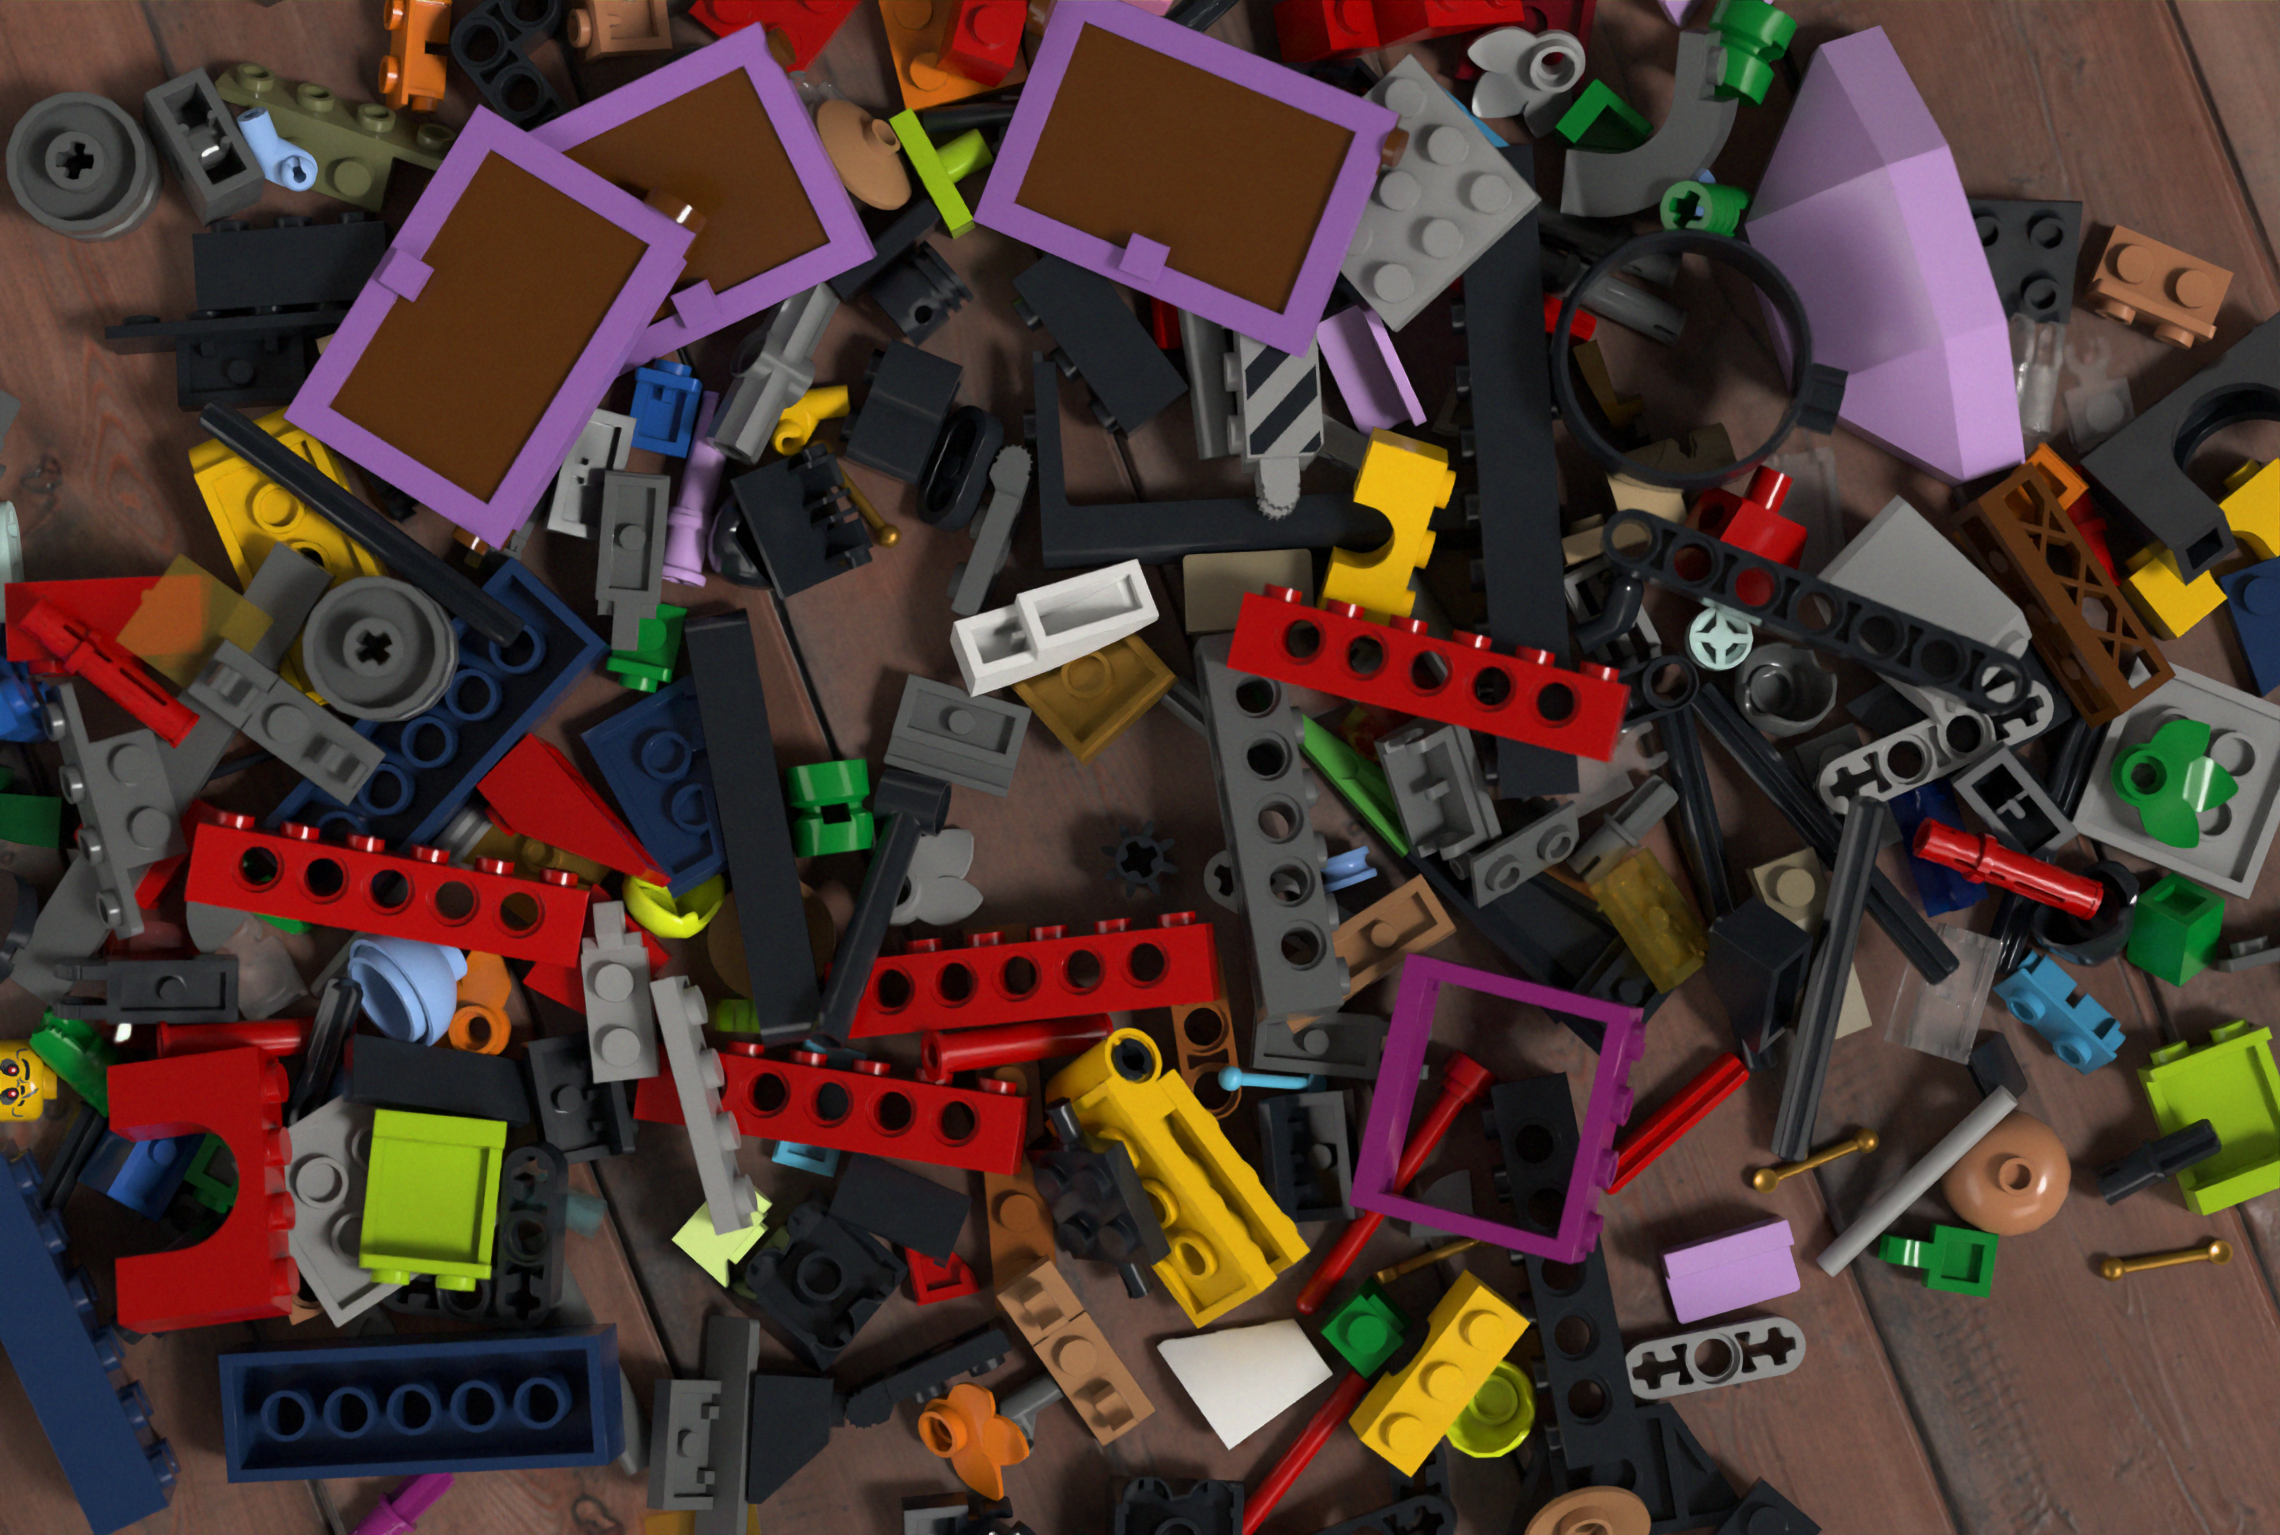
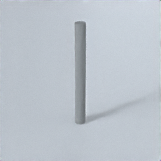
(1917, 1180)

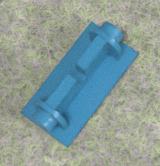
(2079, 1034)

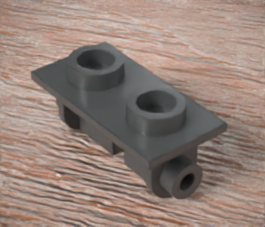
(1536, 840)

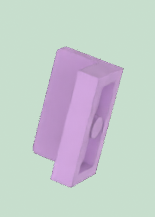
(1367, 368)
(1730, 1269)

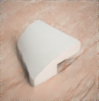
(1246, 1373)

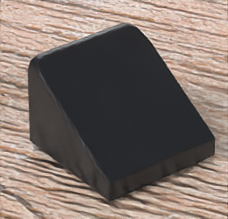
(1993, 1065)

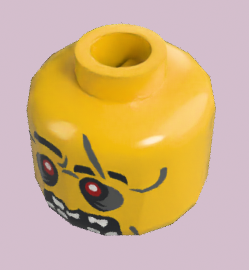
(23, 1082)

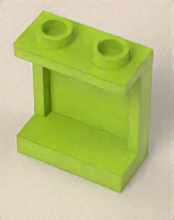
(2239, 1092)
(431, 1198)

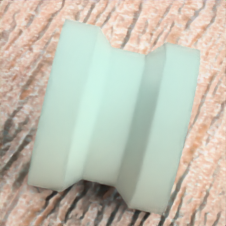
(1720, 638)

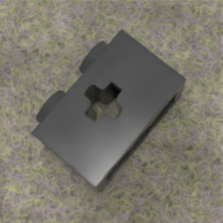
(203, 146)

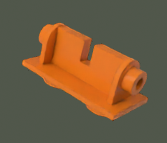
(408, 70)

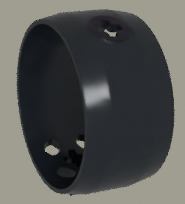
(1814, 389)

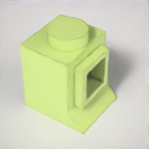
(717, 1252)

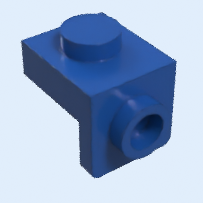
(665, 408)

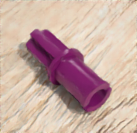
(404, 1505)

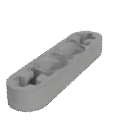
(1936, 752)

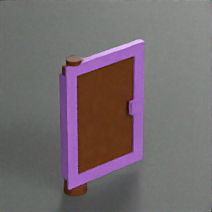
(744, 154)
(1187, 168)
(494, 327)

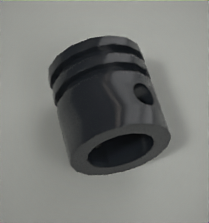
(920, 294)

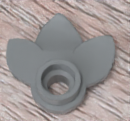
(1519, 81)
(936, 881)

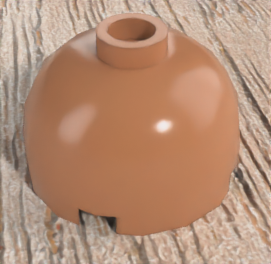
(2010, 1177)

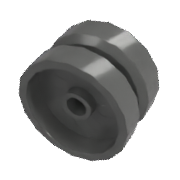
(89, 203)
(342, 644)

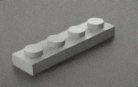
(711, 1130)

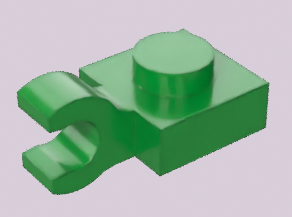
(1951, 1258)

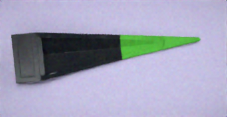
(1533, 932)

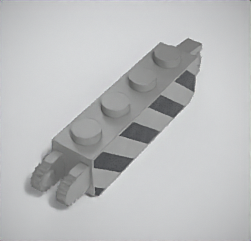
(1276, 418)

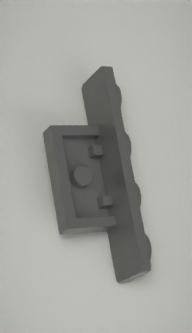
(121, 803)
(706, 1432)

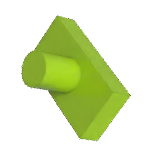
(943, 167)

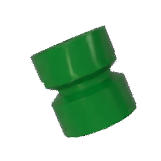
(1753, 38)
(830, 785)

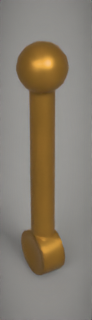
(887, 534)
(1766, 1180)
(2216, 1252)
(1397, 1270)

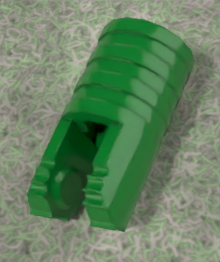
(1719, 202)
(76, 1056)

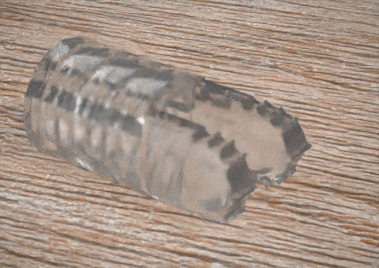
(2037, 381)

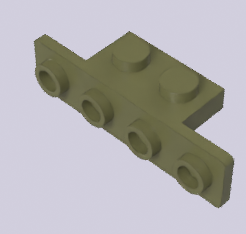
(349, 141)

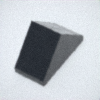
(2015, 802)

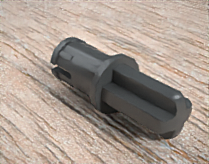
(1624, 829)

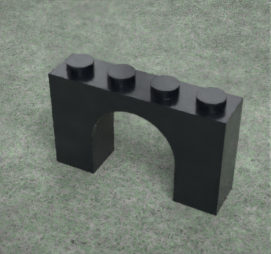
(2144, 465)

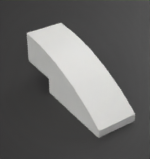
(1052, 626)

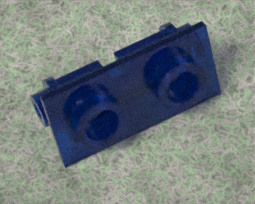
(1937, 884)

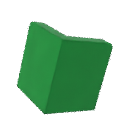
(1601, 120)
(2176, 929)

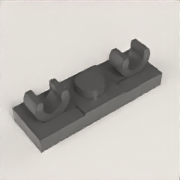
(286, 721)

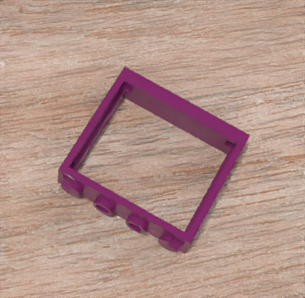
(1397, 1086)

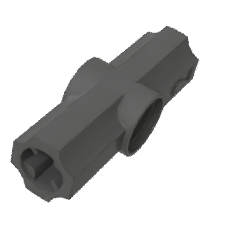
(771, 373)

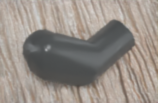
(1028, 1399)

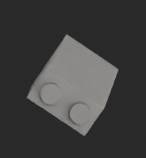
(1919, 572)

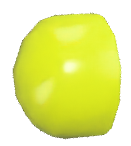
(669, 917)
(1497, 1414)

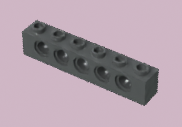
(1278, 986)

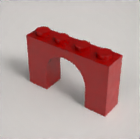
(247, 1262)

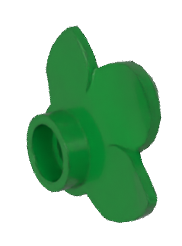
(2180, 782)

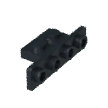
(235, 359)

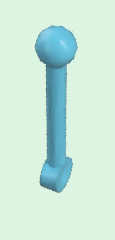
(1232, 1078)

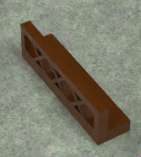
(2054, 616)

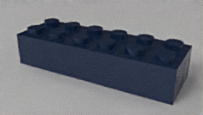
(451, 747)
(74, 1362)
(422, 1403)

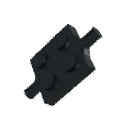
(1097, 1199)

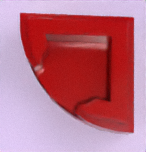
(939, 1284)

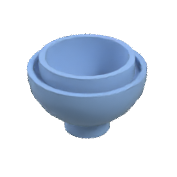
(407, 985)

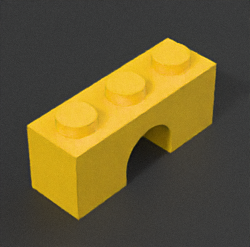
(1404, 483)
(2253, 516)
(1465, 1344)

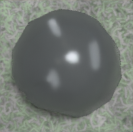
(1783, 689)

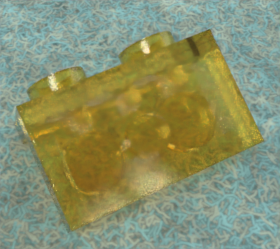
(1653, 919)

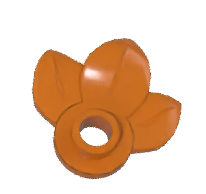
(480, 995)
(973, 1436)

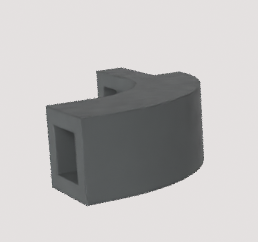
(1623, 181)

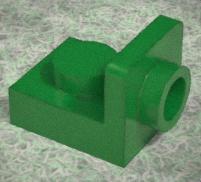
(656, 651)

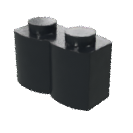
(903, 412)

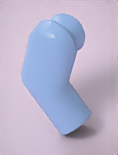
(278, 158)

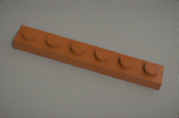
(1017, 1211)

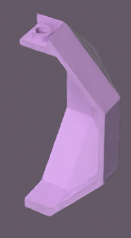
(1888, 266)

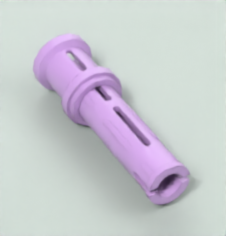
(692, 516)

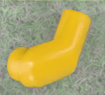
(802, 418)

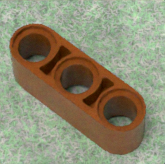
(1202, 1058)

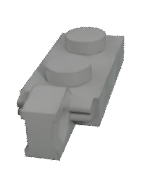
(618, 999)

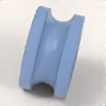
(1347, 869)

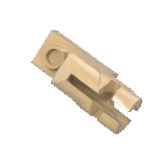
(1709, 451)

